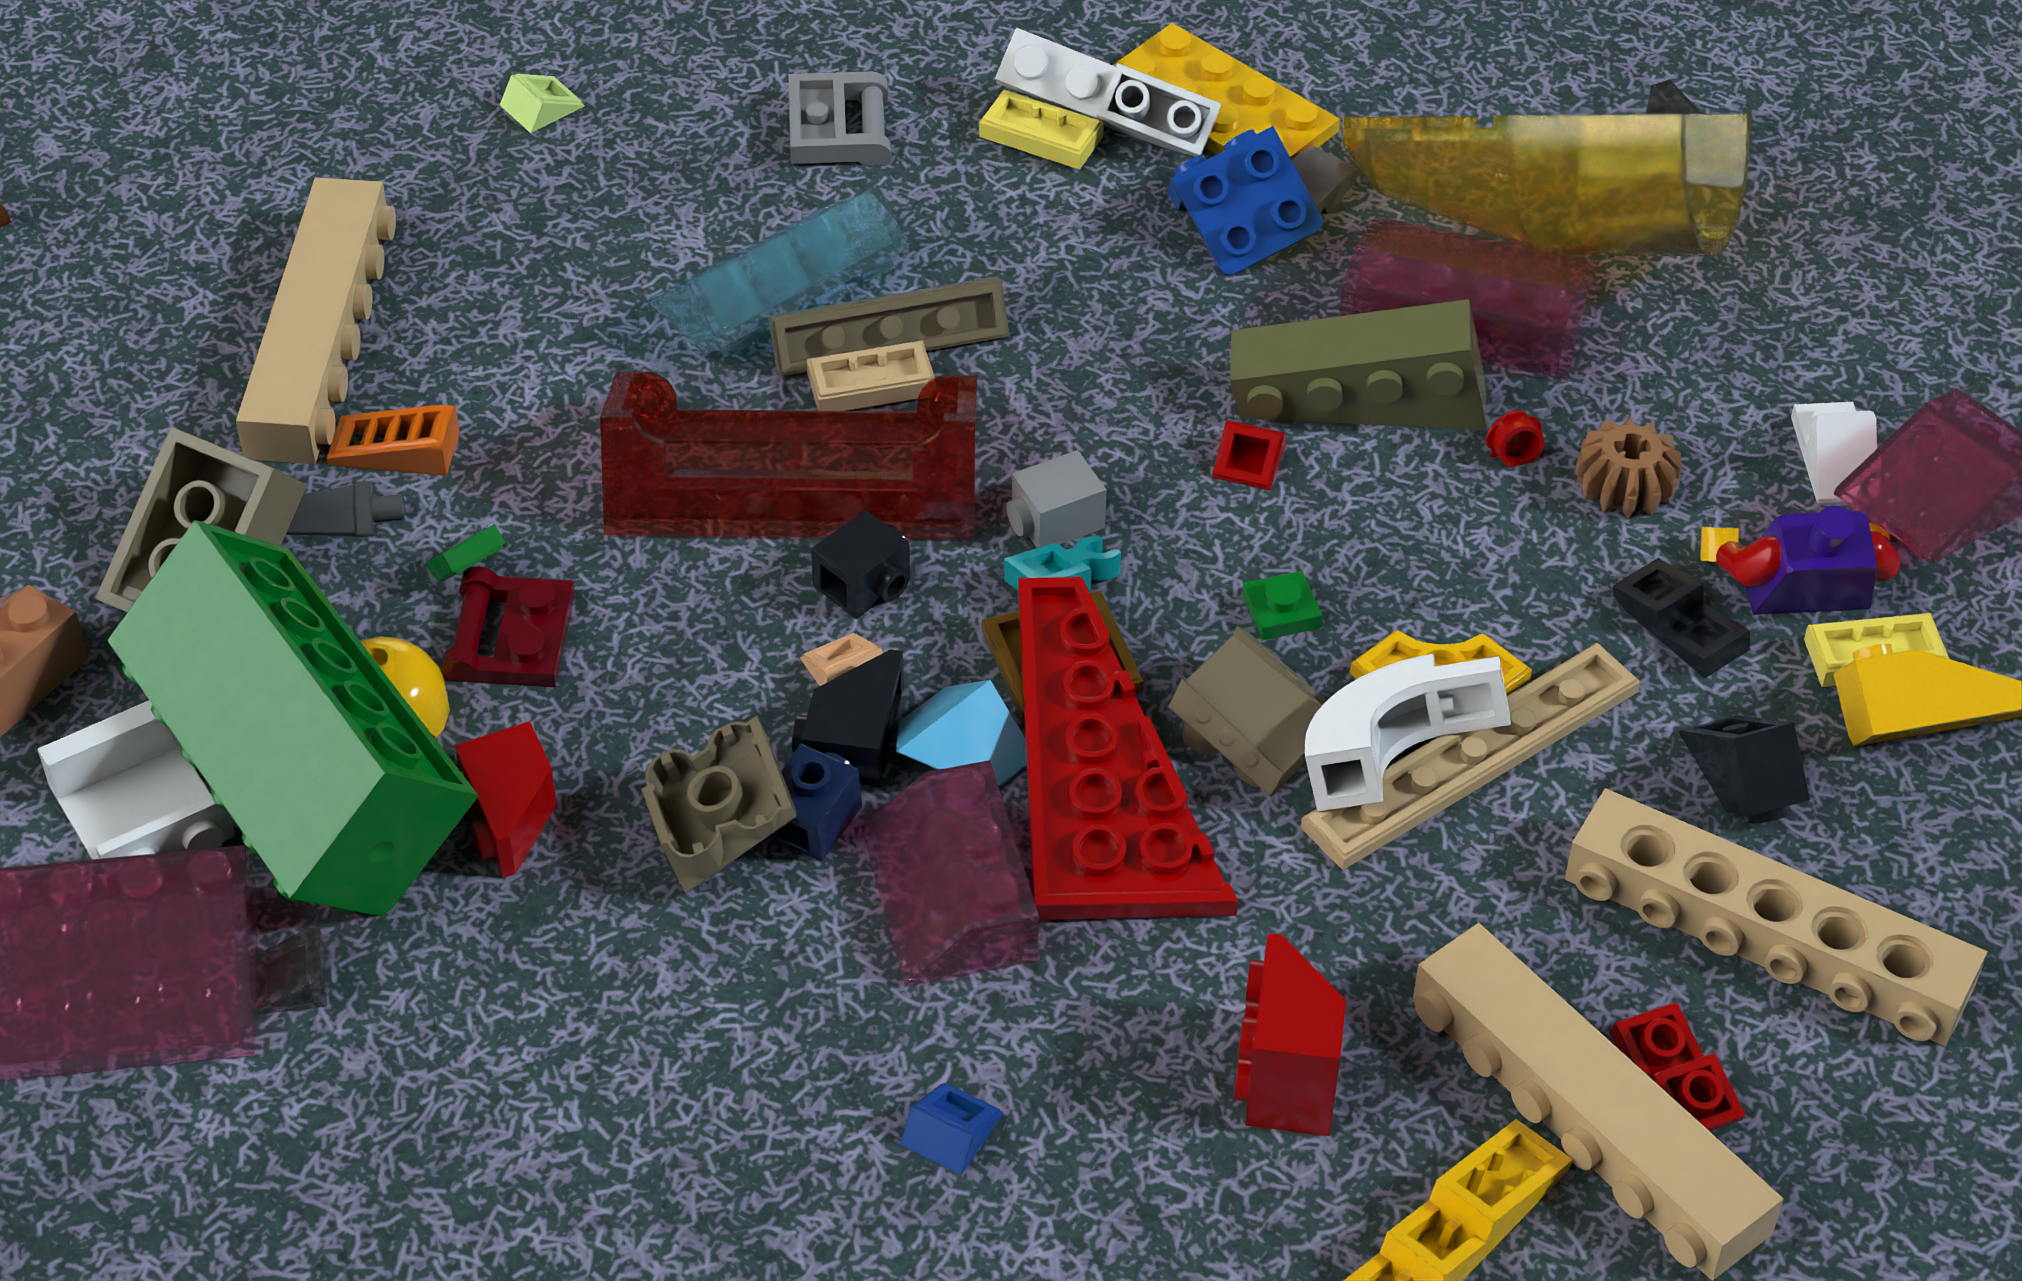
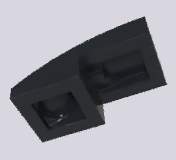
(1675, 613)

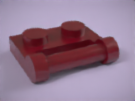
(529, 633)

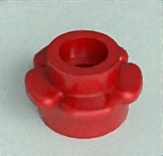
(1527, 438)

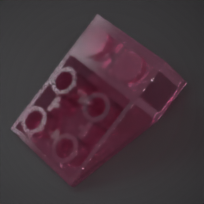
(1941, 477)

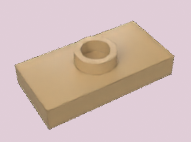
(869, 376)

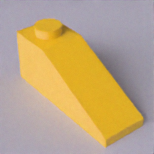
(1919, 694)

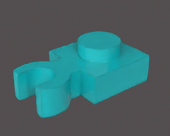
(1053, 560)

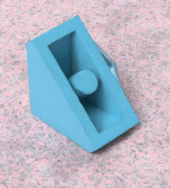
(963, 728)

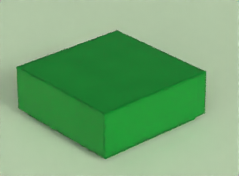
(466, 554)

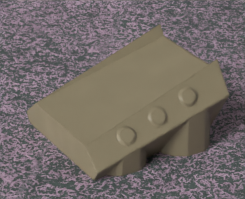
(1248, 711)
(716, 801)

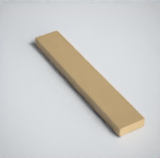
(1465, 761)

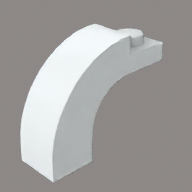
(1390, 711)

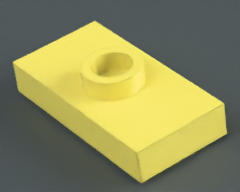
(1041, 129)
(1833, 643)

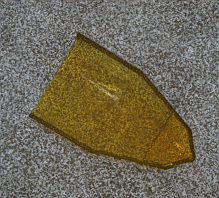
(1567, 178)

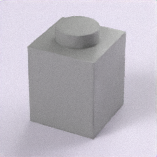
(1057, 500)

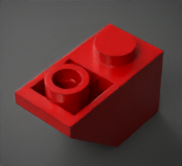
(513, 792)

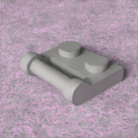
(820, 122)

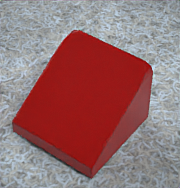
(1249, 455)

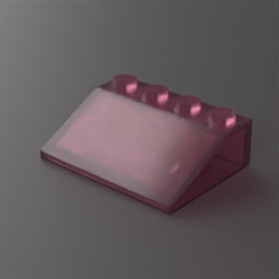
(1521, 301)
(127, 962)

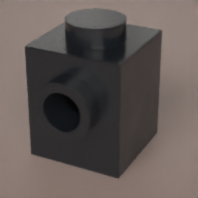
(861, 564)

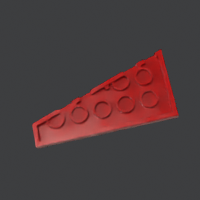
(1101, 789)

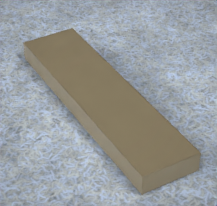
(936, 315)

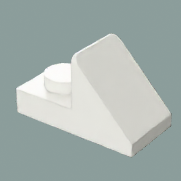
(1833, 443)

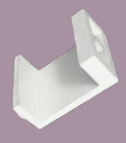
(132, 789)

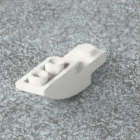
(1116, 95)

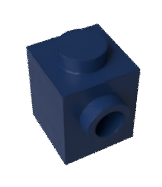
(825, 800)

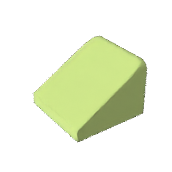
(538, 100)

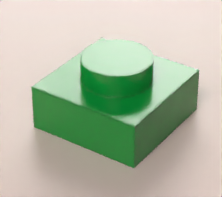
(1282, 605)

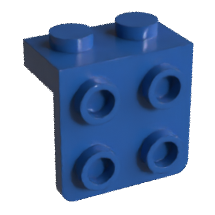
(1246, 200)

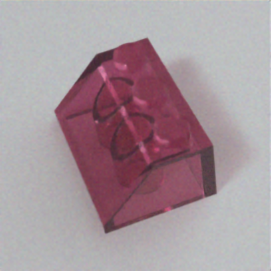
(952, 877)

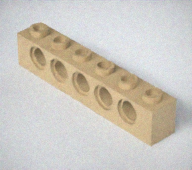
(1775, 917)

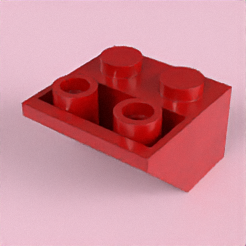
(1289, 1043)

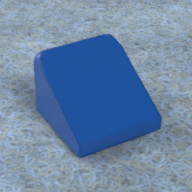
(949, 1126)

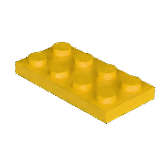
(1245, 95)

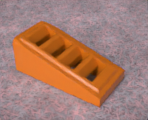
(427, 449)

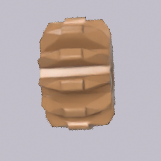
(1628, 467)

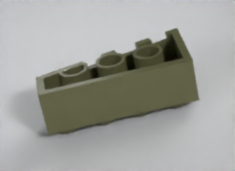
(1365, 369)

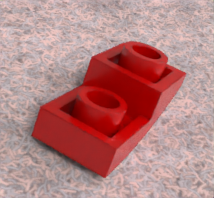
(1670, 1055)

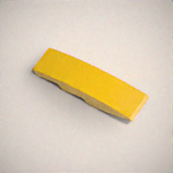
(1469, 1209)

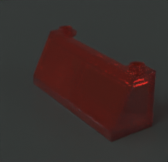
(786, 467)

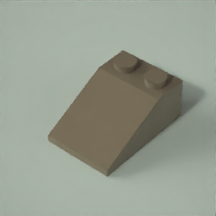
(201, 484)

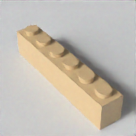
(316, 322)
(1596, 1102)

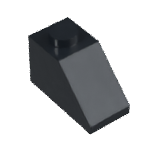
(856, 715)
(1750, 765)

